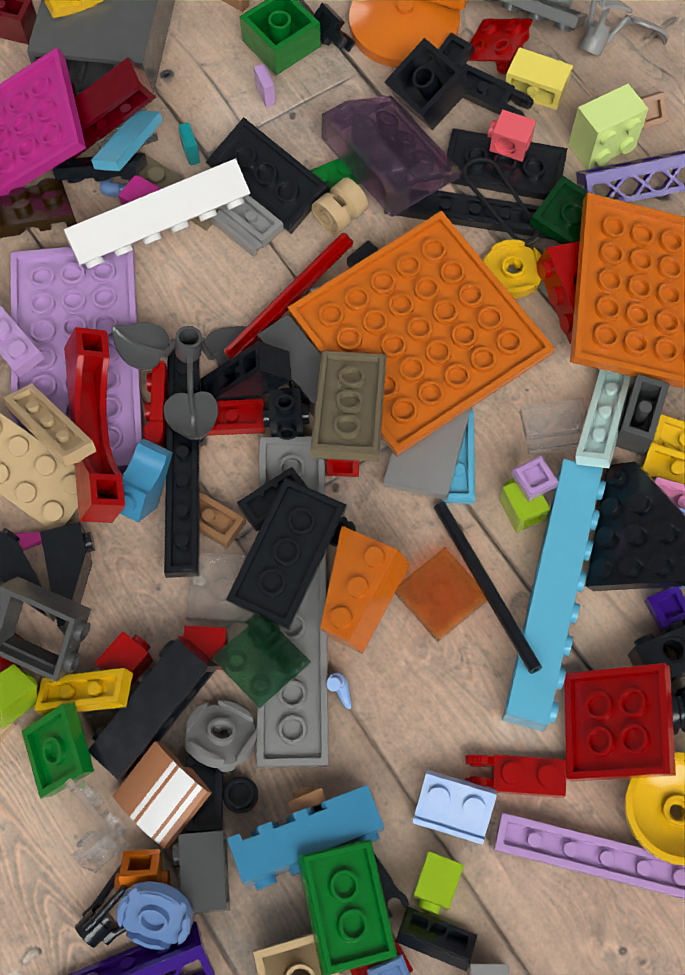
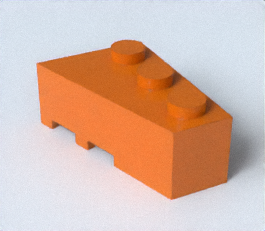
(360, 588)

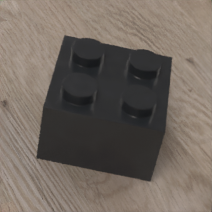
(428, 83)

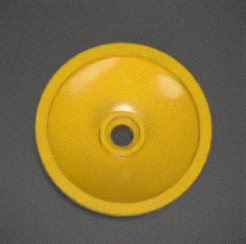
(649, 814)

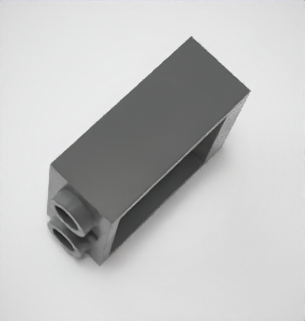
(27, 654)

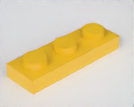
(87, 690)

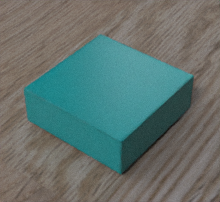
(189, 144)

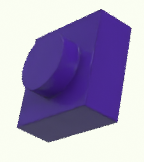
(667, 607)

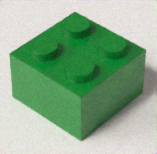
(280, 32)

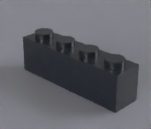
(152, 707)

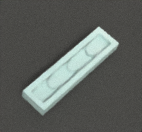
(603, 419)

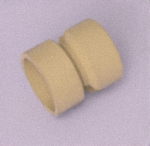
(339, 206)

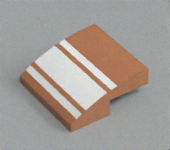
(161, 794)

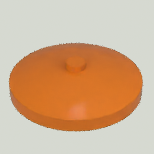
(393, 28)

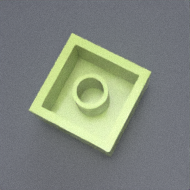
(607, 126)

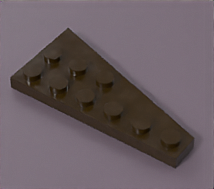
(35, 207)

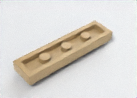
(49, 425)

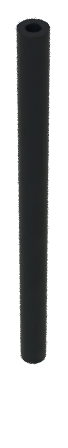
(488, 588)

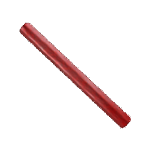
(290, 295)

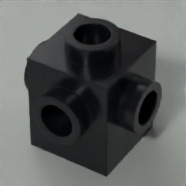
(286, 413)

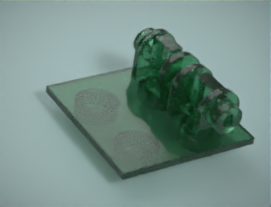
(261, 660)

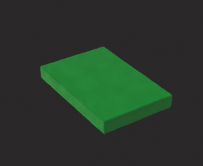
(346, 907)

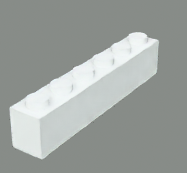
(157, 212)

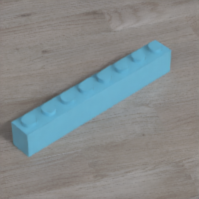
(554, 593)

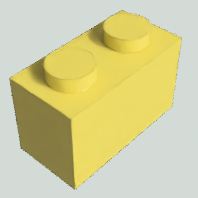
(539, 77)

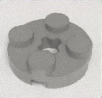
(219, 752)

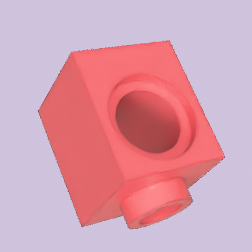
(511, 135)

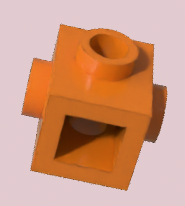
(140, 867)

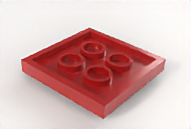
(619, 723)

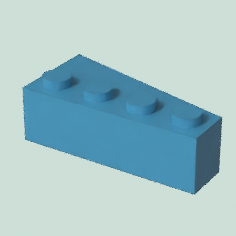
(275, 846)

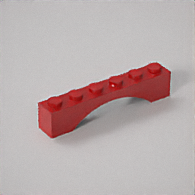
(97, 476)

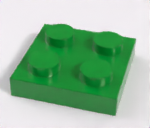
(57, 750)

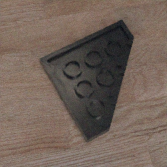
(637, 534)

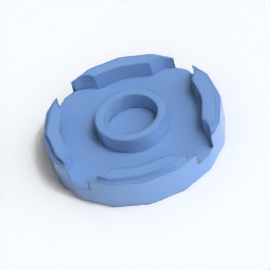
(155, 915)

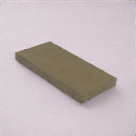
(349, 406)

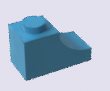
(144, 479)

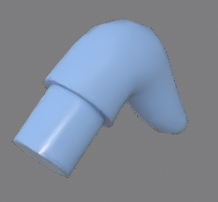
(339, 683)

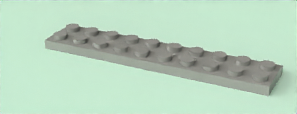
(295, 720)

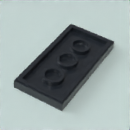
(271, 174)
(531, 178)
(286, 553)

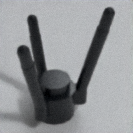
(97, 920)

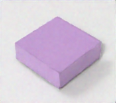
(264, 85)
(534, 478)

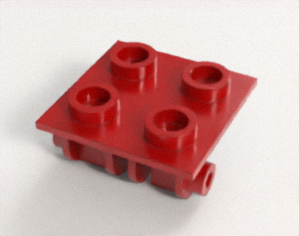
(500, 40)

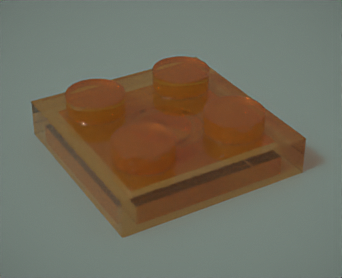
(441, 594)

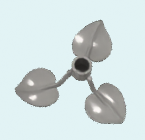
(597, 32)

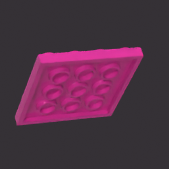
(37, 121)

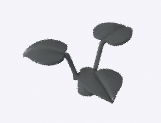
(141, 348)

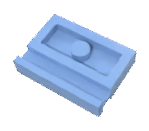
(454, 806)

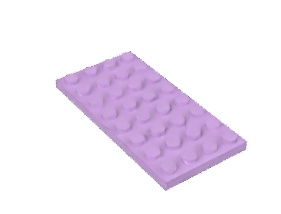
(52, 299)

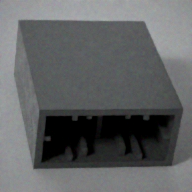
(104, 37)

